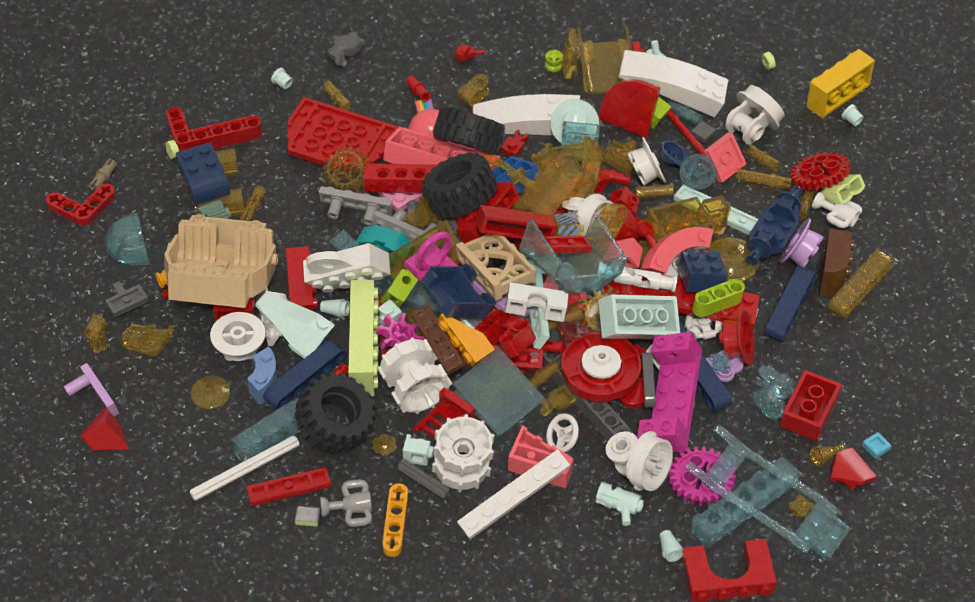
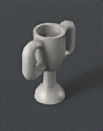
(351, 503)

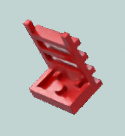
(449, 407)

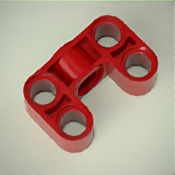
(510, 330)

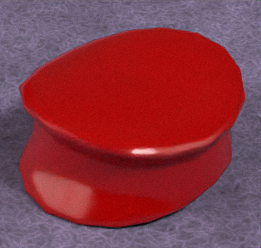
(635, 398)

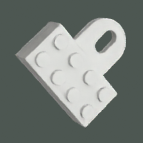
(337, 269)

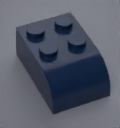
(202, 173)

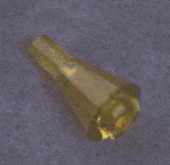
(822, 454)

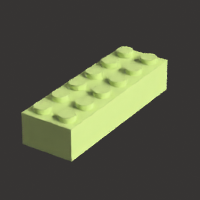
(362, 335)

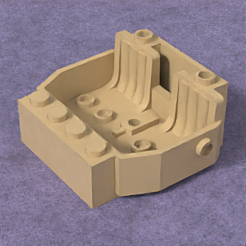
(219, 261)

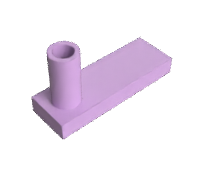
(90, 378)

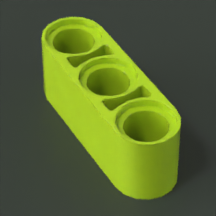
(718, 298)

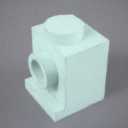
(391, 309)
(417, 451)

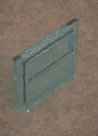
(498, 392)

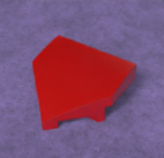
(851, 469)

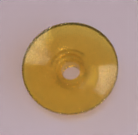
(210, 398)

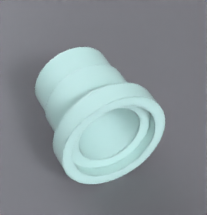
(281, 78)
(852, 115)

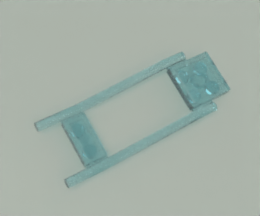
(820, 528)

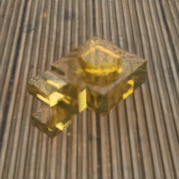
(558, 398)

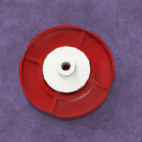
(600, 367)

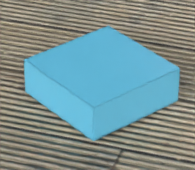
(876, 445)

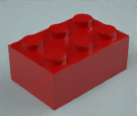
(810, 405)

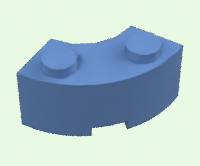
(264, 374)

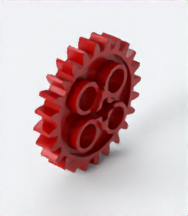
(820, 171)

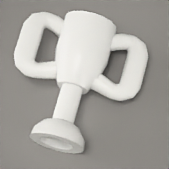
(841, 214)

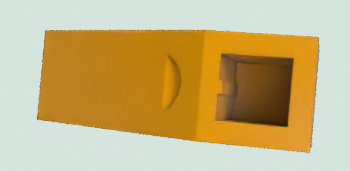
(470, 342)

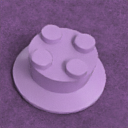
(802, 245)

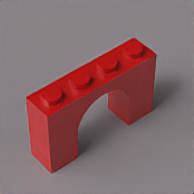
(706, 586)

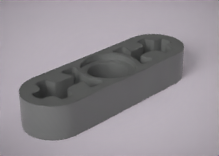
(648, 379)

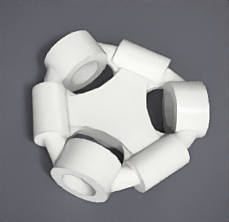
(692, 324)

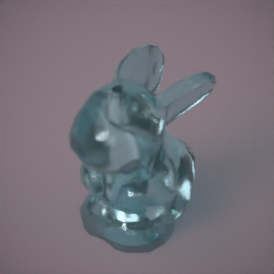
(773, 392)

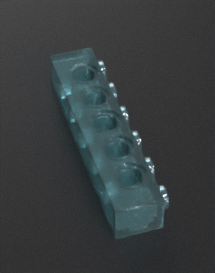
(770, 489)

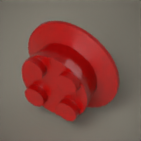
(739, 338)

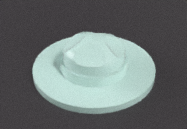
(572, 111)

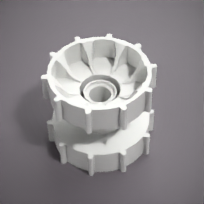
(413, 374)
(466, 436)

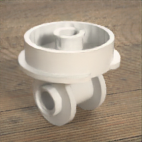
(759, 106)
(585, 208)
(641, 460)

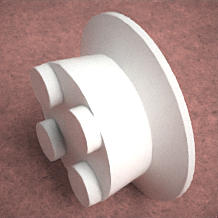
(646, 164)
(238, 335)

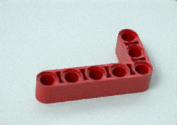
(218, 134)

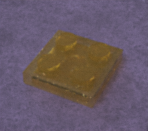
(570, 53)

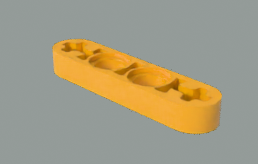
(392, 519)

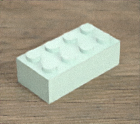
(638, 316)

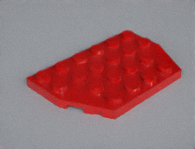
(321, 128)

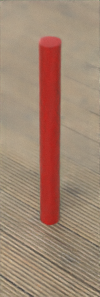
(684, 130)

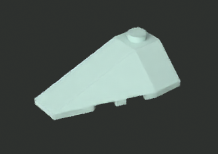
(299, 326)

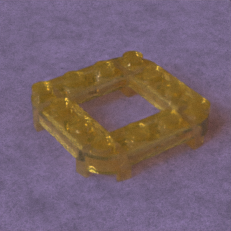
(587, 151)

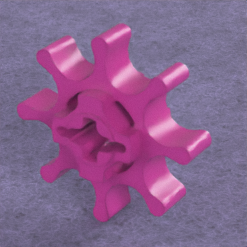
(397, 331)

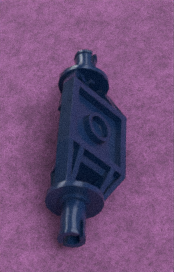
(775, 226)

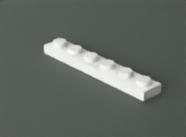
(513, 494)

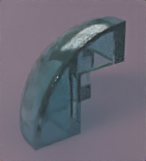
(126, 242)

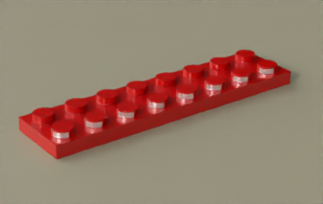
(686, 299)

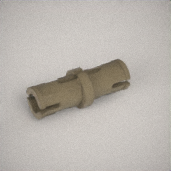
(103, 174)

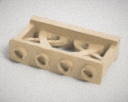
(496, 285)

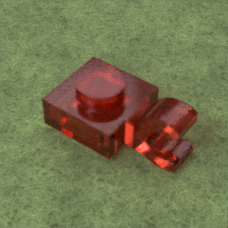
(569, 331)

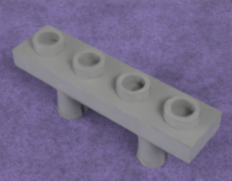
(347, 198)
(396, 223)

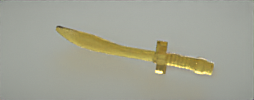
(515, 175)

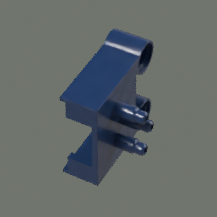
(454, 292)

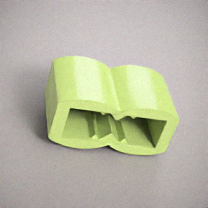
(844, 190)

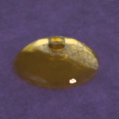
(734, 254)

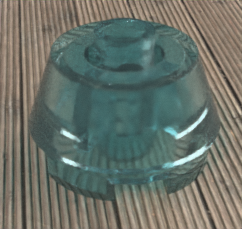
(698, 171)

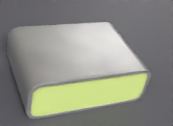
(307, 516)

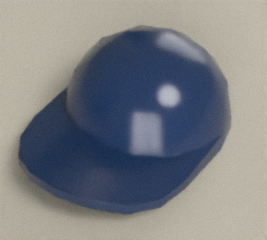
(673, 153)

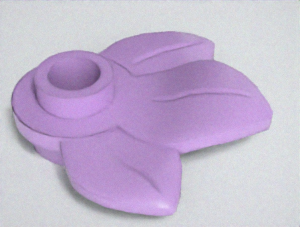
(728, 374)

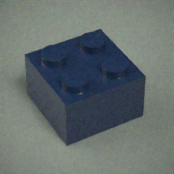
(701, 270)

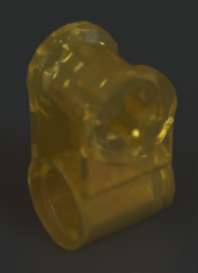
(474, 90)

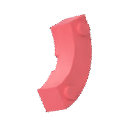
(669, 246)

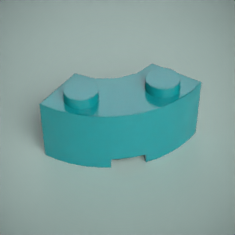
(383, 238)

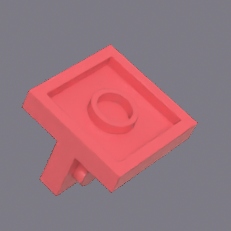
(726, 156)

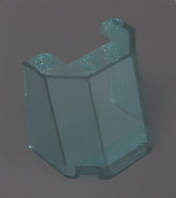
(576, 270)

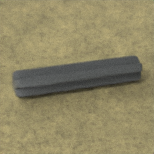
(423, 478)

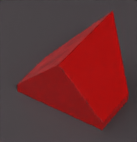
(105, 433)

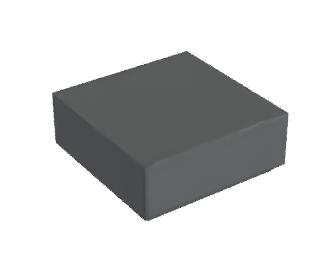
(703, 132)

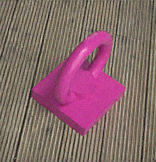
(430, 255)

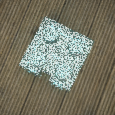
(574, 132)

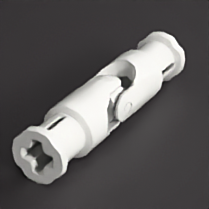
(656, 280)

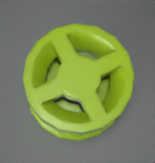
(553, 60)

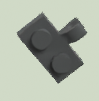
(125, 299)

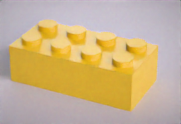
(840, 83)

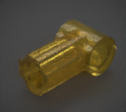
(95, 333)

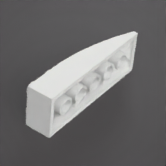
(677, 80)
(527, 112)

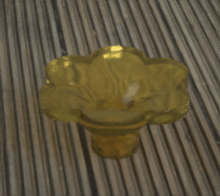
(384, 444)

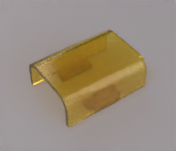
(602, 62)

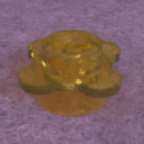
(798, 510)

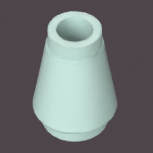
(336, 307)
(670, 547)

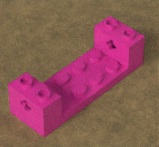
(674, 388)

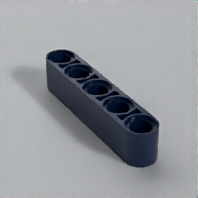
(790, 303)
(298, 378)

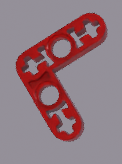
(81, 209)

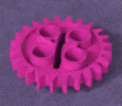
(681, 476)

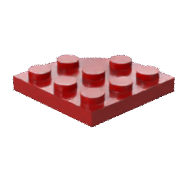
(631, 106)

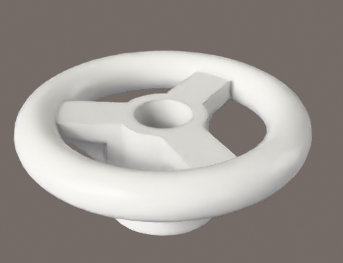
(565, 435)

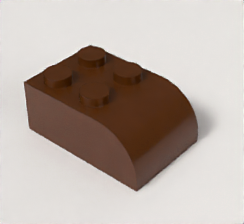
(836, 261)

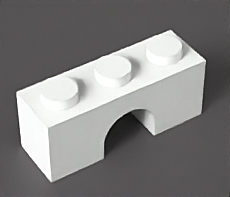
(549, 300)

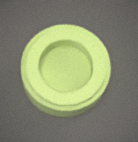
(768, 60)
(172, 148)

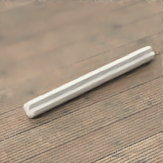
(244, 468)

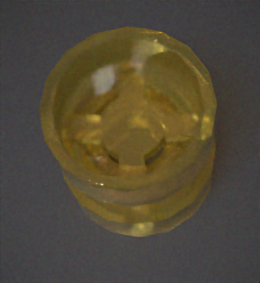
(413, 217)

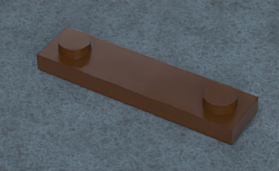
(438, 339)

